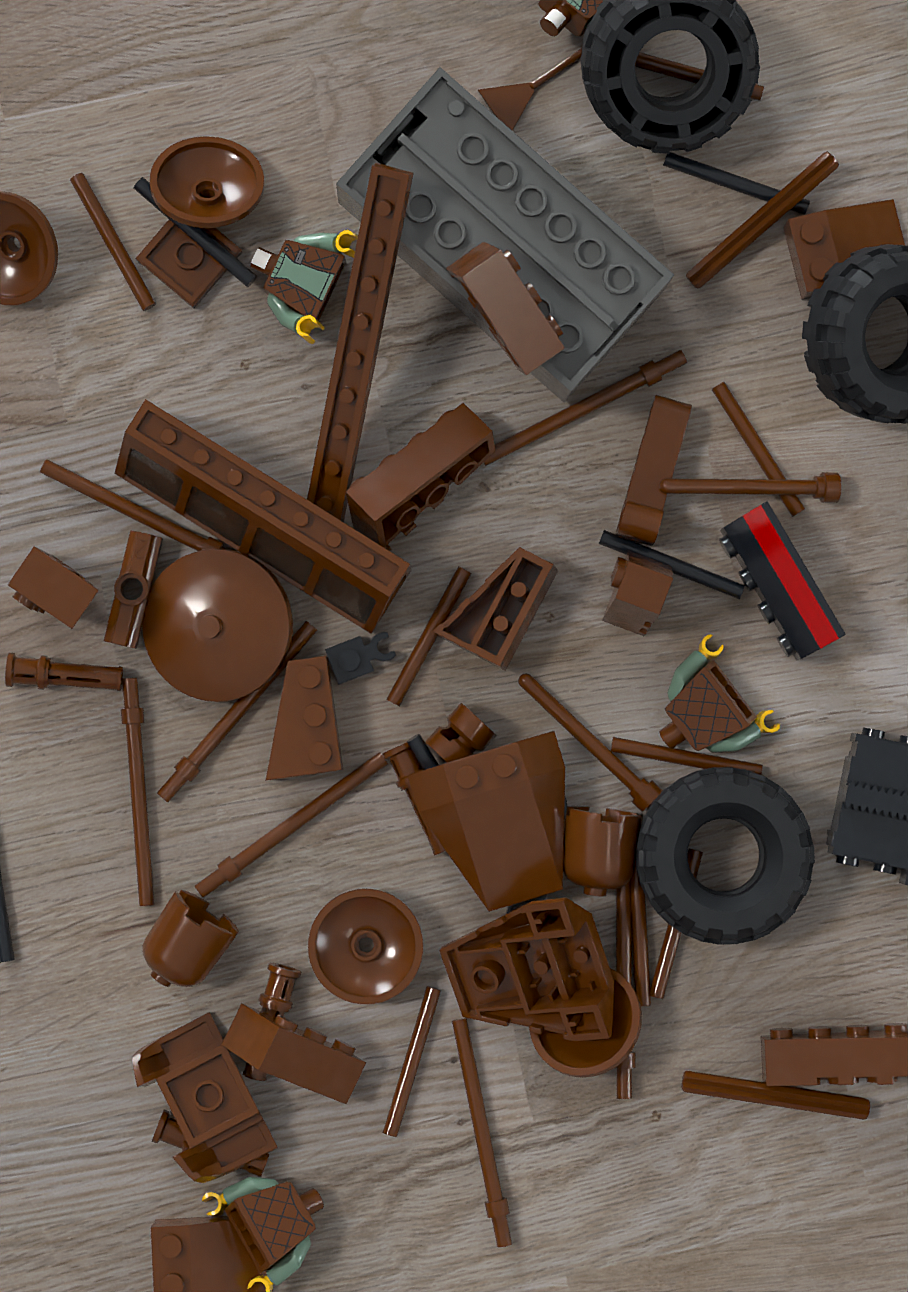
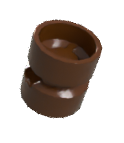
(461, 736)

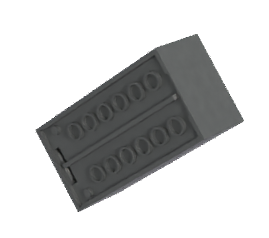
(489, 186)

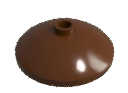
(206, 182)
(31, 268)
(361, 974)
(601, 1055)

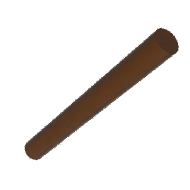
(680, 71)
(112, 241)
(754, 443)
(428, 637)
(678, 756)
(671, 940)
(640, 941)
(411, 1061)

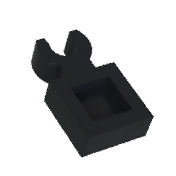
(354, 659)

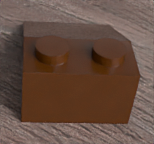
(830, 236)
(201, 1256)

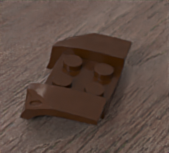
(206, 1099)

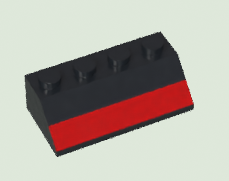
(781, 581)

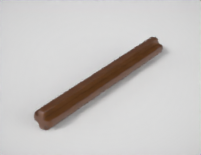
(762, 220)
(775, 1095)

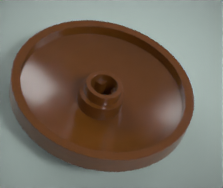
(217, 625)

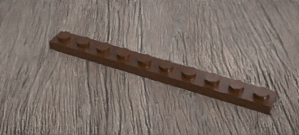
(359, 337)

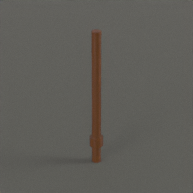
(648, 373)
(128, 508)
(133, 716)
(189, 766)
(231, 868)
(623, 967)
(497, 1205)

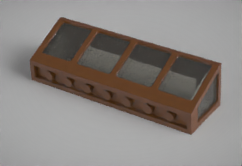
(260, 517)

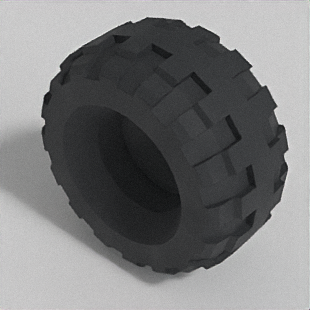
(679, 121)
(838, 331)
(782, 867)

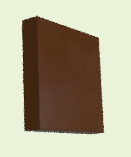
(183, 263)

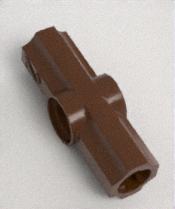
(138, 564)

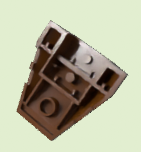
(500, 818)
(535, 971)

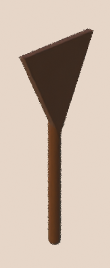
(511, 100)

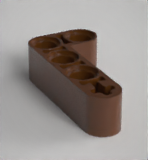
(655, 461)

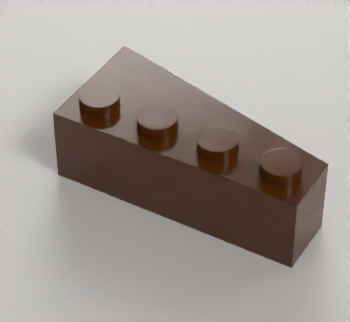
(419, 475)
(835, 1057)

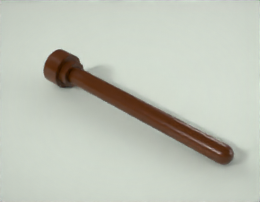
(823, 487)
(640, 790)

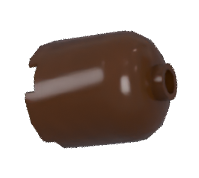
(600, 848)
(186, 941)

